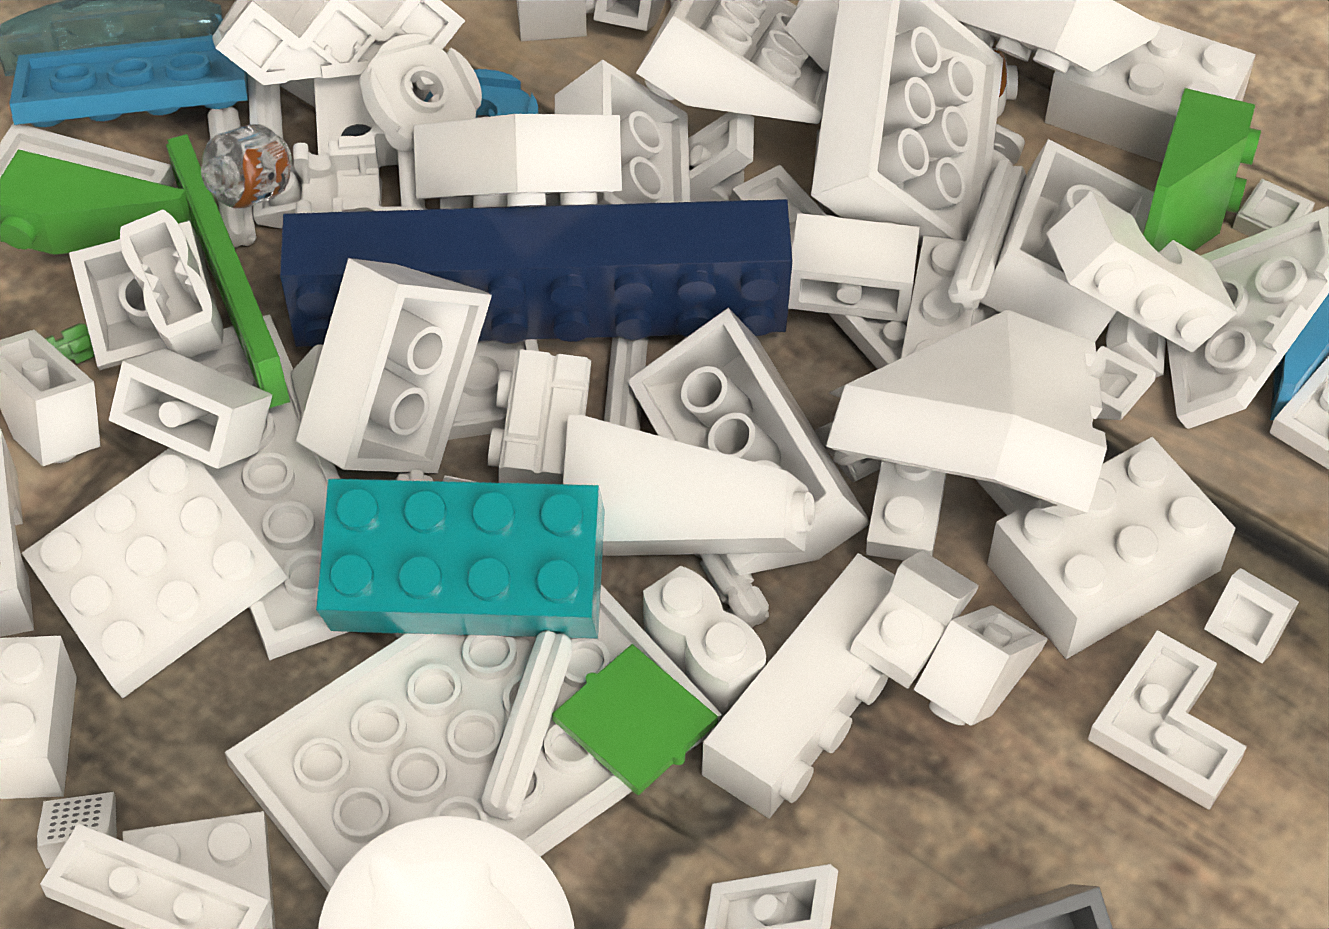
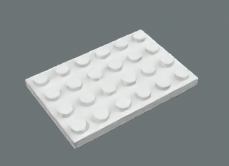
(419, 738)

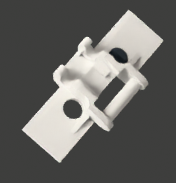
(349, 155)

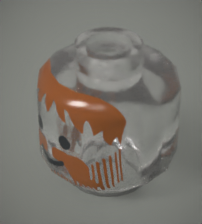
(246, 166)

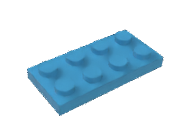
(124, 80)

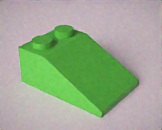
(1201, 170)

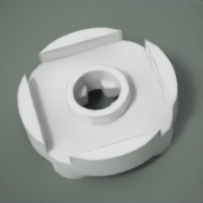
(389, 86)

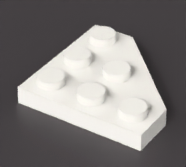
(1276, 288)

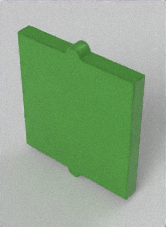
(635, 719)

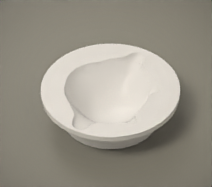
(446, 877)

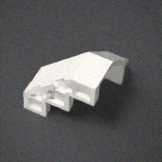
(323, 37)
(985, 405)

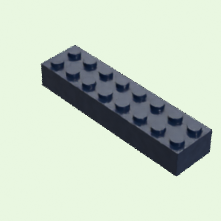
(560, 267)

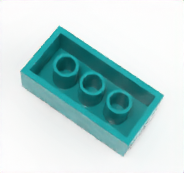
(461, 558)

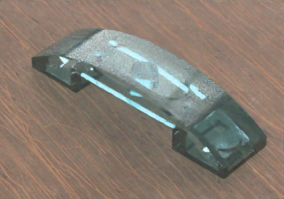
(103, 23)

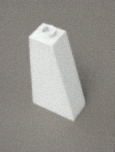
(683, 496)

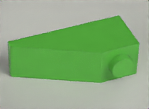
(73, 206)

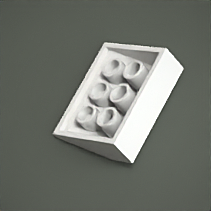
(735, 60)
(907, 118)

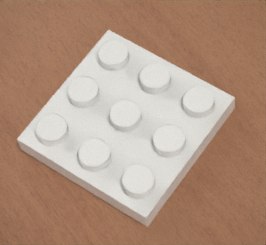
(153, 568)

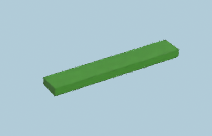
(228, 273)

